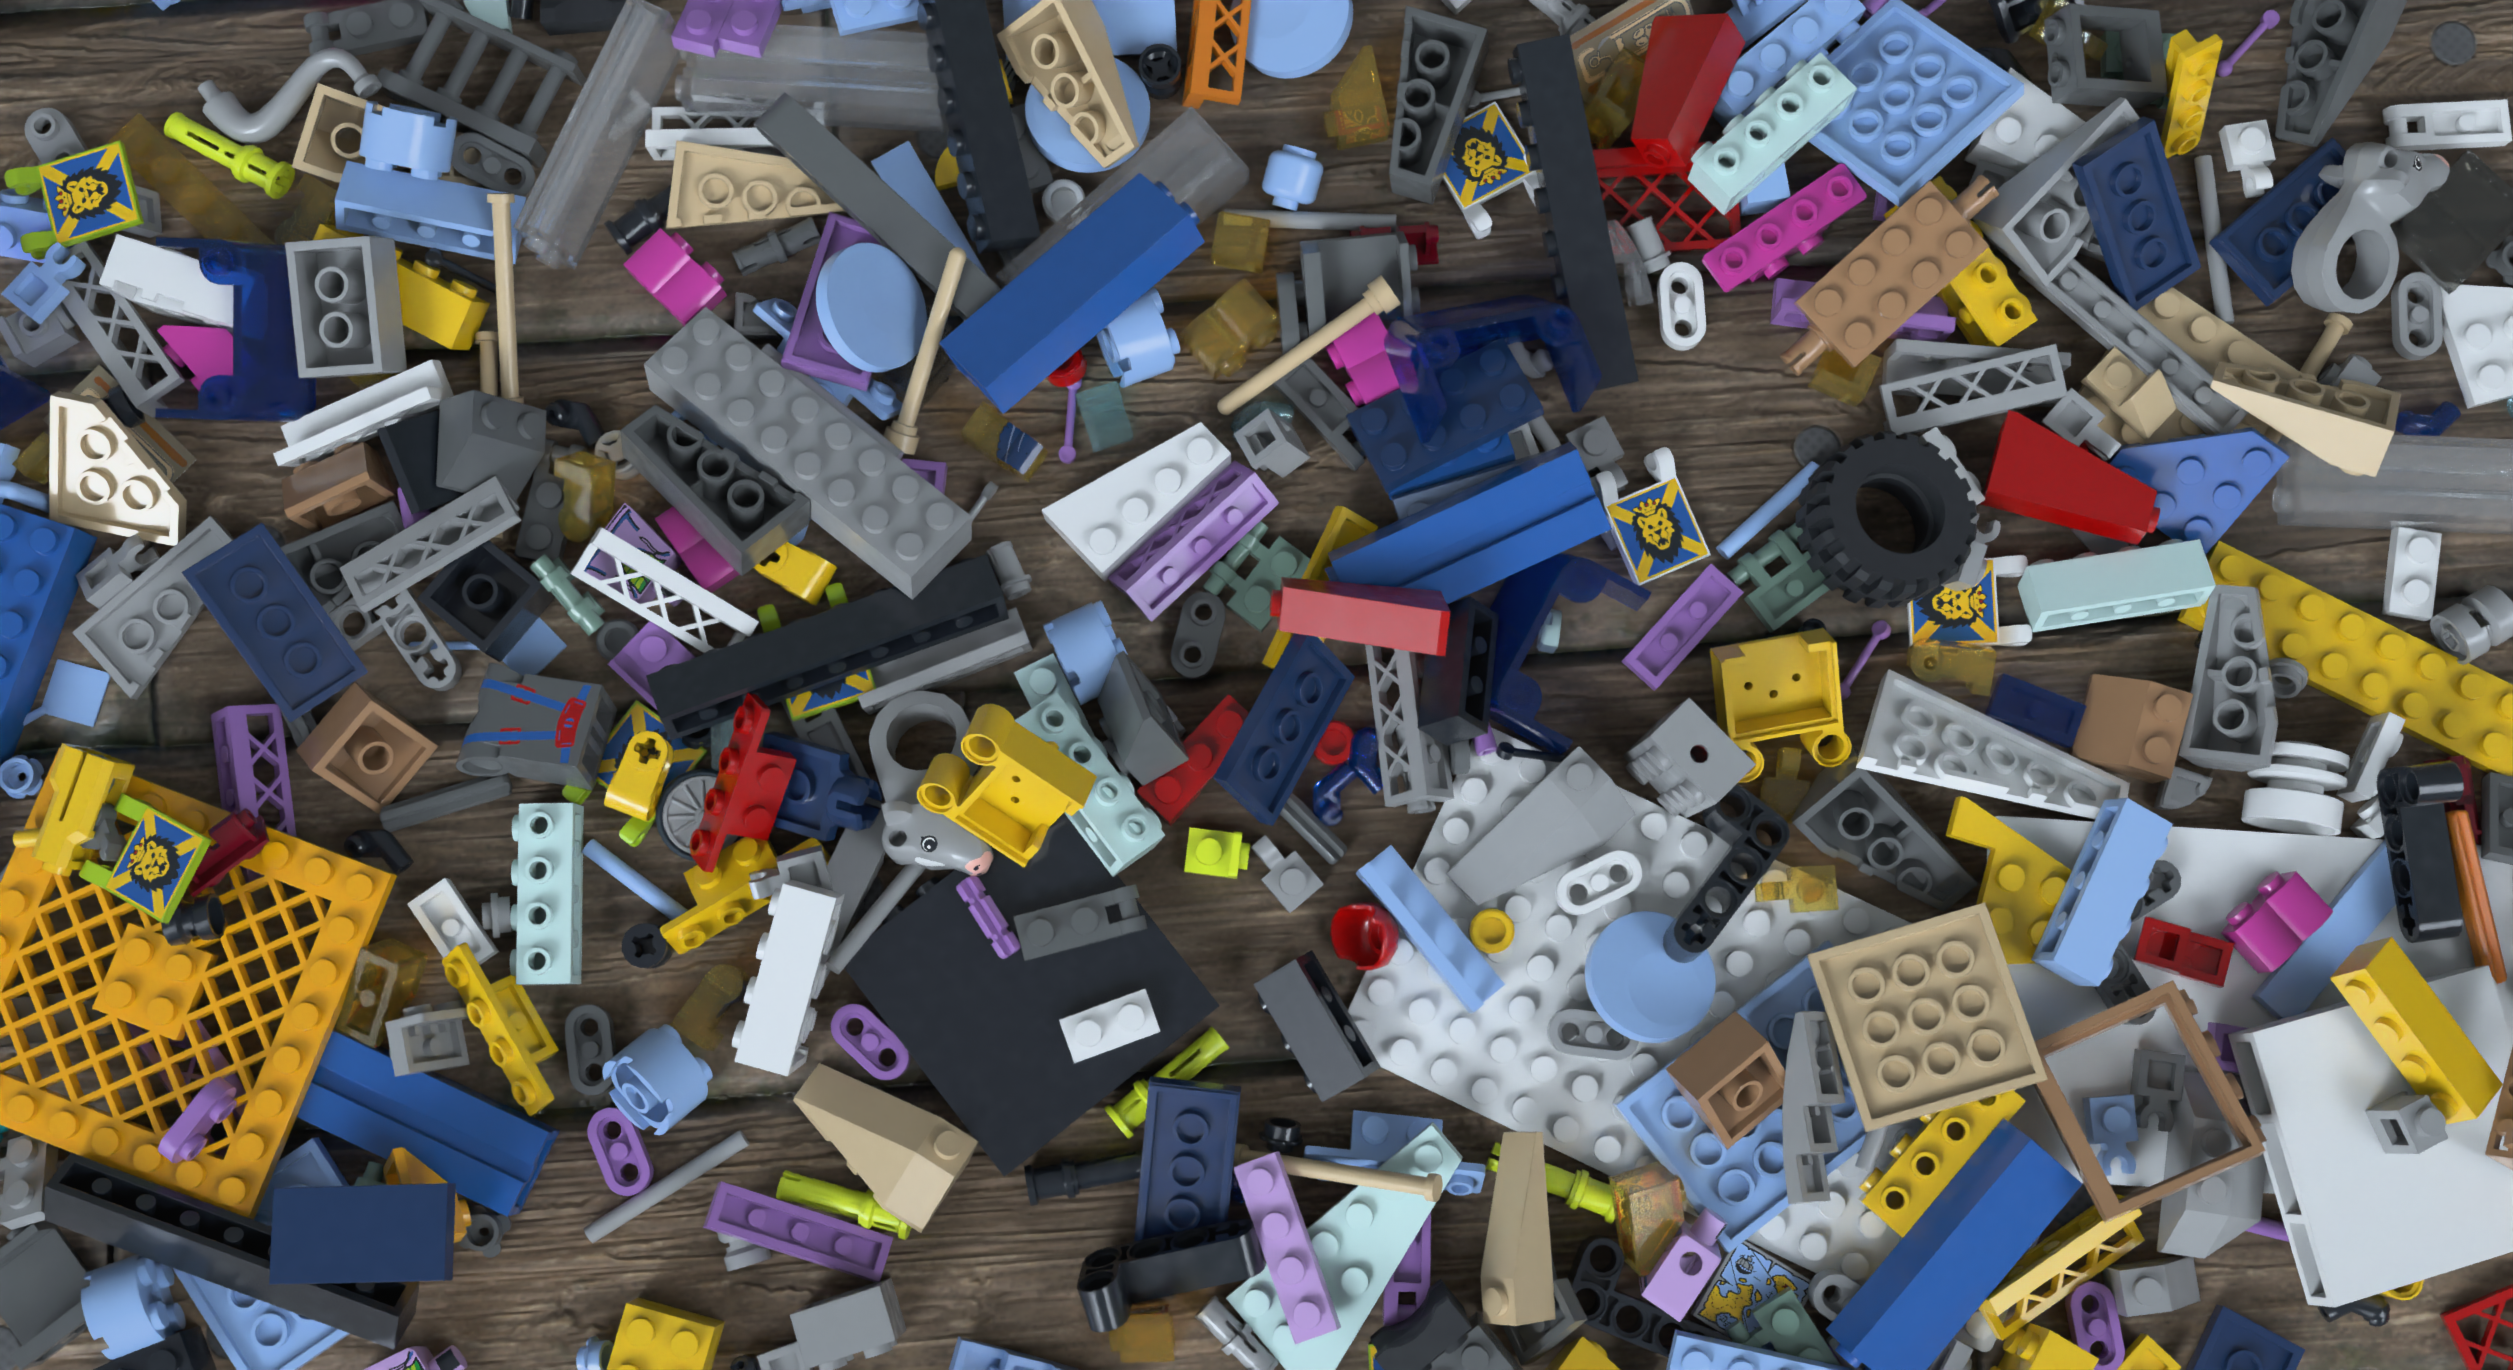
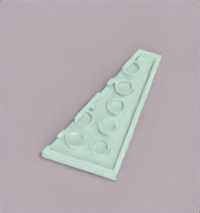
(1357, 1252)

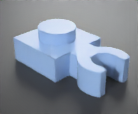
(40, 289)
(2112, 1124)

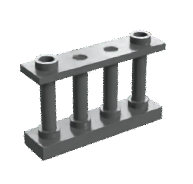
(484, 120)

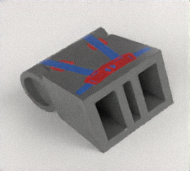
(538, 729)

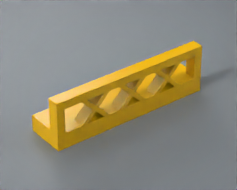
(2050, 1261)

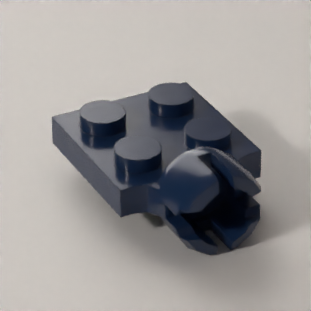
(822, 790)

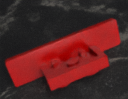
(746, 788)

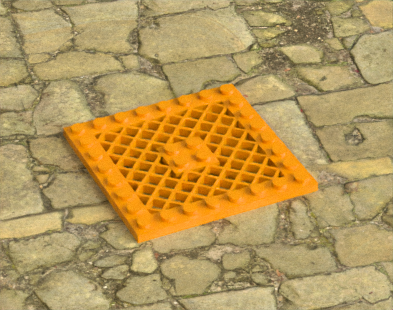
(160, 991)

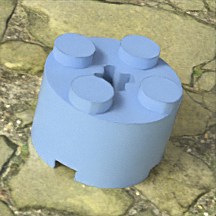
(407, 139)
(1138, 342)
(1084, 648)
(657, 1079)
(131, 1305)

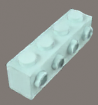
(1771, 132)
(2115, 585)
(1113, 817)
(548, 894)

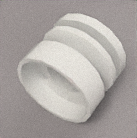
(2295, 790)

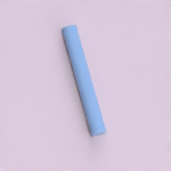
(1766, 512)
(633, 880)

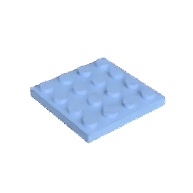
(1914, 101)
(254, 1331)

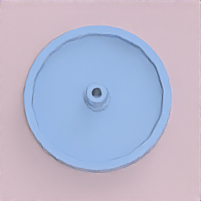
(1295, 35)
(1053, 135)
(871, 307)
(1640, 986)

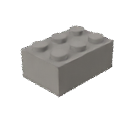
(346, 307)

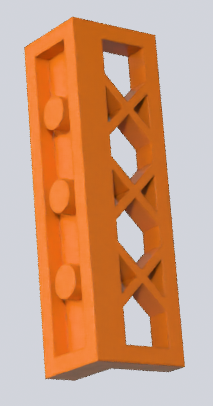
(1203, 45)

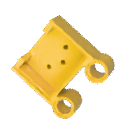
(1780, 691)
(1015, 792)

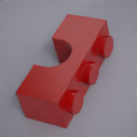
(1206, 749)

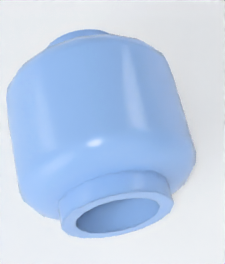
(1292, 177)

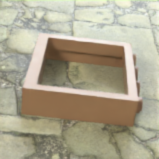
(2203, 1052)

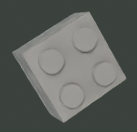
(847, 1324)

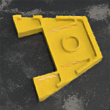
(2018, 880)

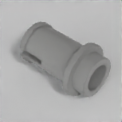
(1649, 245)
(1009, 570)

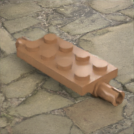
(1890, 274)

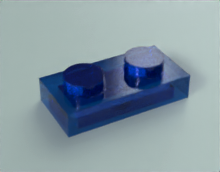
(2035, 710)

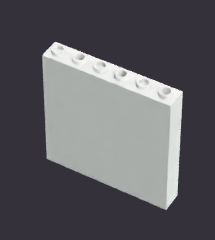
(2348, 1208)

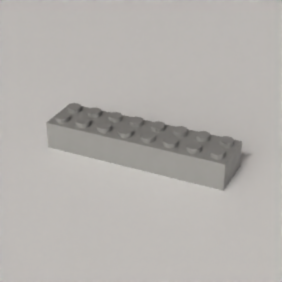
(812, 449)

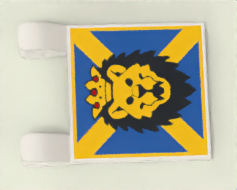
(1485, 164)
(1653, 524)
(1969, 613)

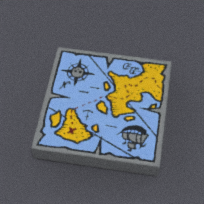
(1743, 1282)

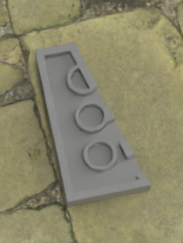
(151, 614)

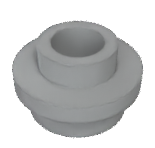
(2287, 677)
(497, 915)

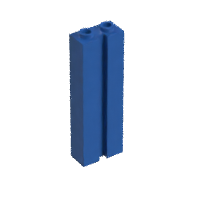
(1073, 291)
(1481, 531)
(447, 1126)
(1954, 1254)

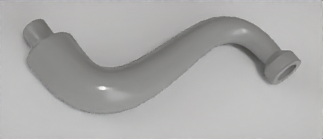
(258, 127)

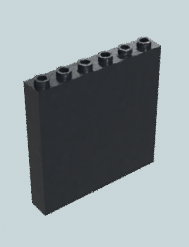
(992, 1024)

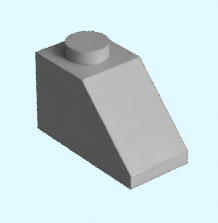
(2152, 1285)

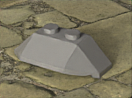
(2220, 1207)

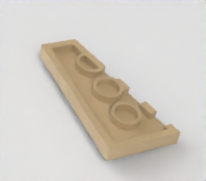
(739, 186)

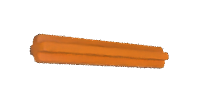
(2474, 895)

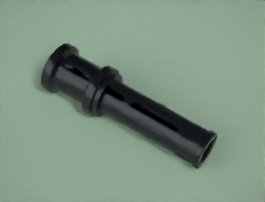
(640, 221)
(1071, 1177)

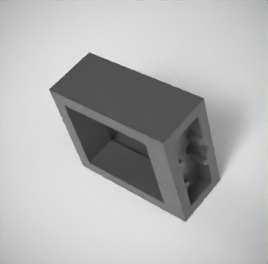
(2140, 54)

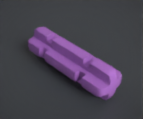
(988, 916)

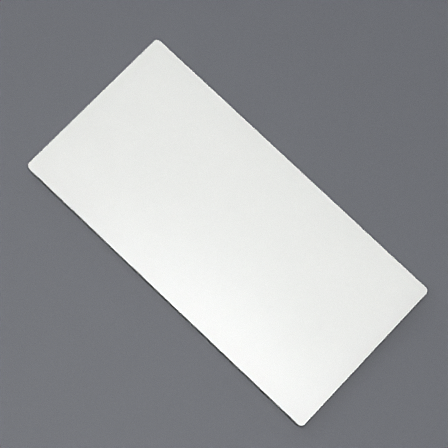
(1502, 1054)

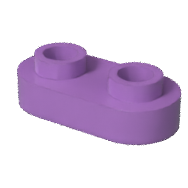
(870, 1043)
(187, 1134)
(617, 1153)
(2097, 1324)

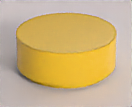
(1491, 931)

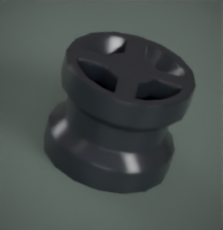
(655, 949)

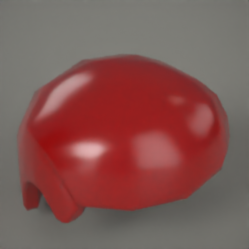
(1364, 935)

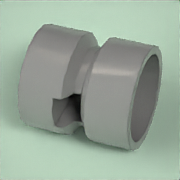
(2475, 624)

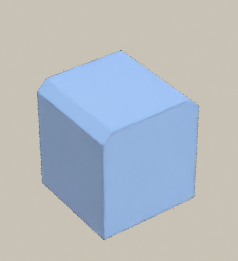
(1767, 194)

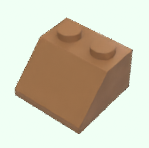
(337, 487)
(2132, 727)
(366, 748)
(1730, 1079)

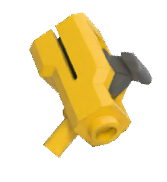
(80, 811)

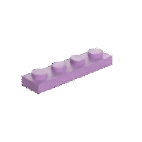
(1287, 1247)

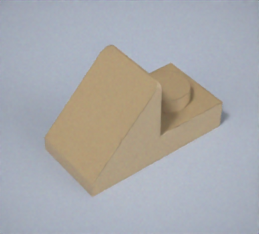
(2136, 398)

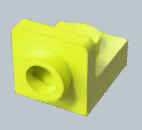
(1216, 853)

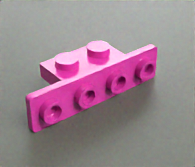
(1784, 230)

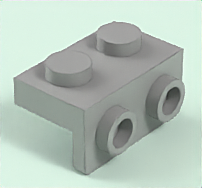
(428, 1039)

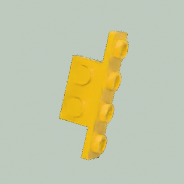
(2189, 79)
(724, 894)
(508, 1024)

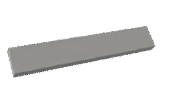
(2121, 326)

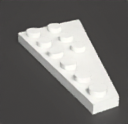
(2480, 341)
(1950, 745)

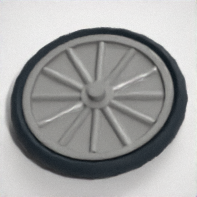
(682, 810)

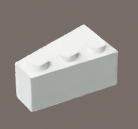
(167, 284)

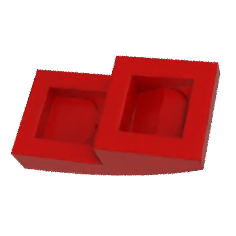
(2183, 952)

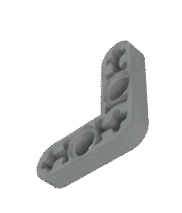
(395, 623)

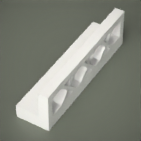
(662, 142)
(362, 413)
(668, 579)

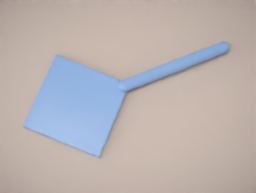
(530, 653)
(73, 694)

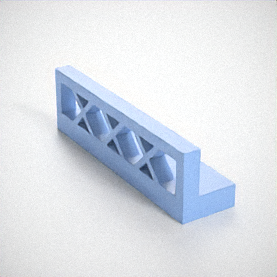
(1430, 929)

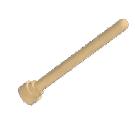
(1376, 299)
(903, 431)

